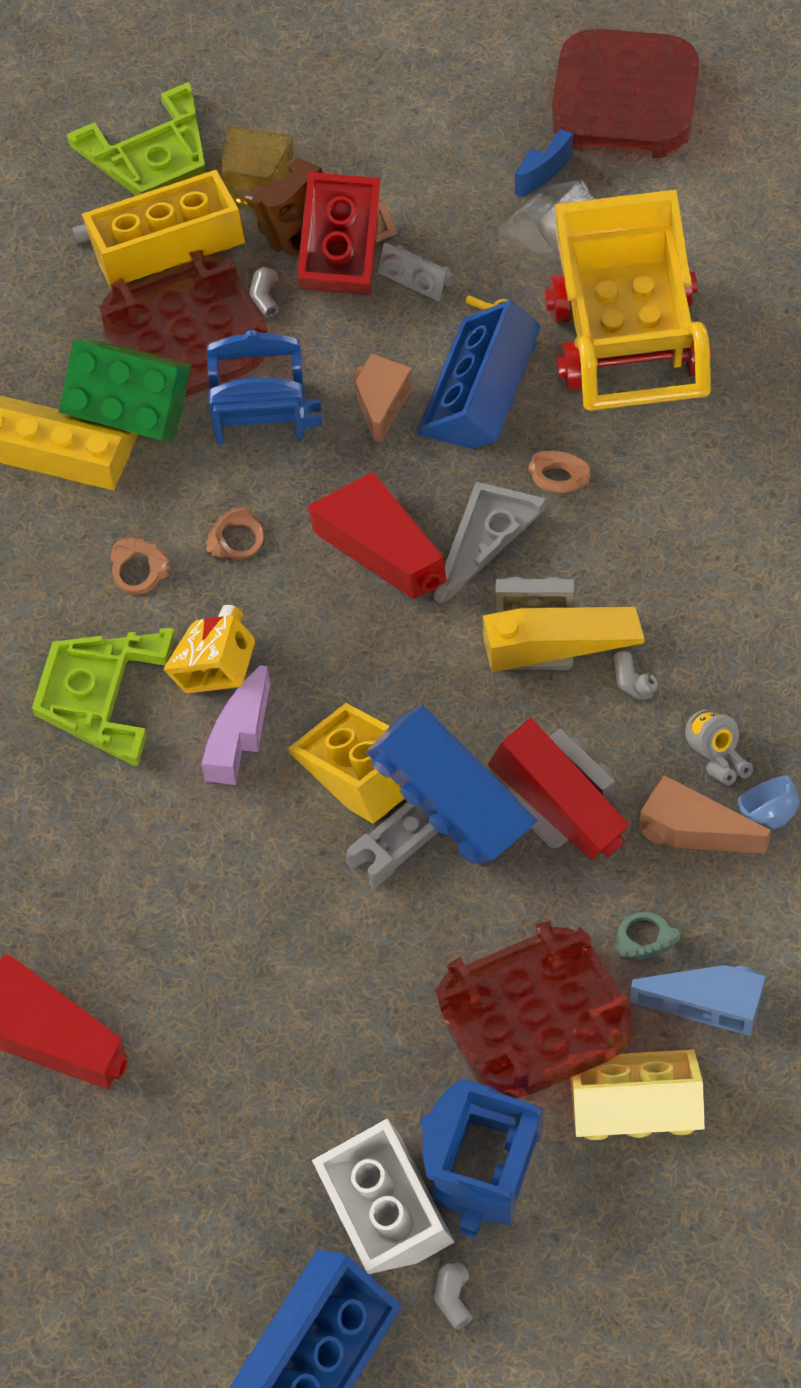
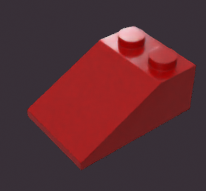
(339, 233)

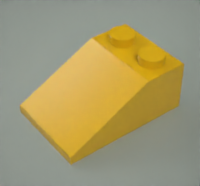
(339, 761)

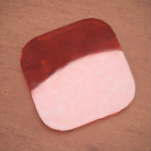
(626, 90)
(184, 313)
(535, 1012)

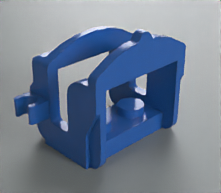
(258, 399)
(444, 1138)

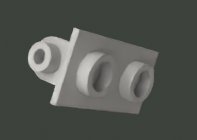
(414, 271)

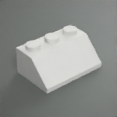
(382, 1200)

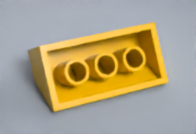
(163, 226)
(62, 444)

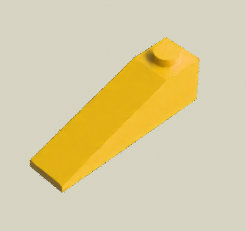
(551, 634)

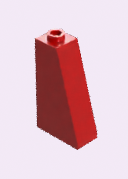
(379, 535)
(558, 790)
(53, 1030)

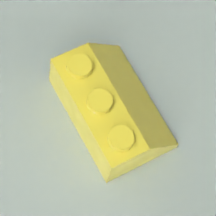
(639, 1096)

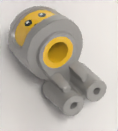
(716, 738)

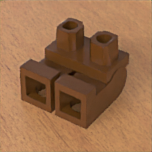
(282, 207)

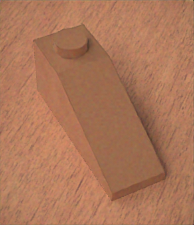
(696, 822)

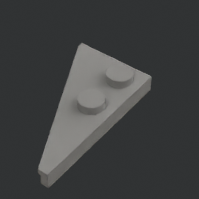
(488, 525)

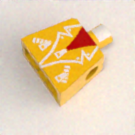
(212, 653)

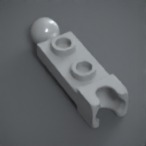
(391, 843)

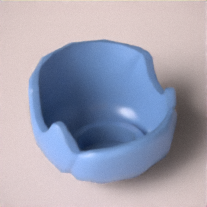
(771, 802)

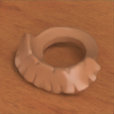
(560, 460)
(239, 516)
(125, 549)

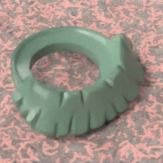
(631, 950)

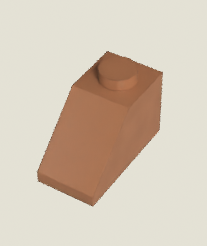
(381, 392)

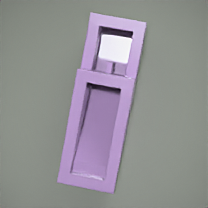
(237, 729)

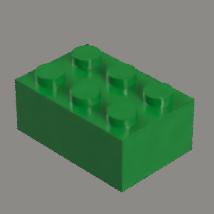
(124, 388)

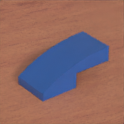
(541, 167)

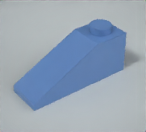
(711, 995)

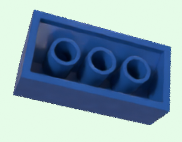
(480, 376)
(450, 786)
(322, 1329)

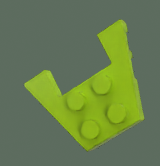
(153, 157)
(83, 684)

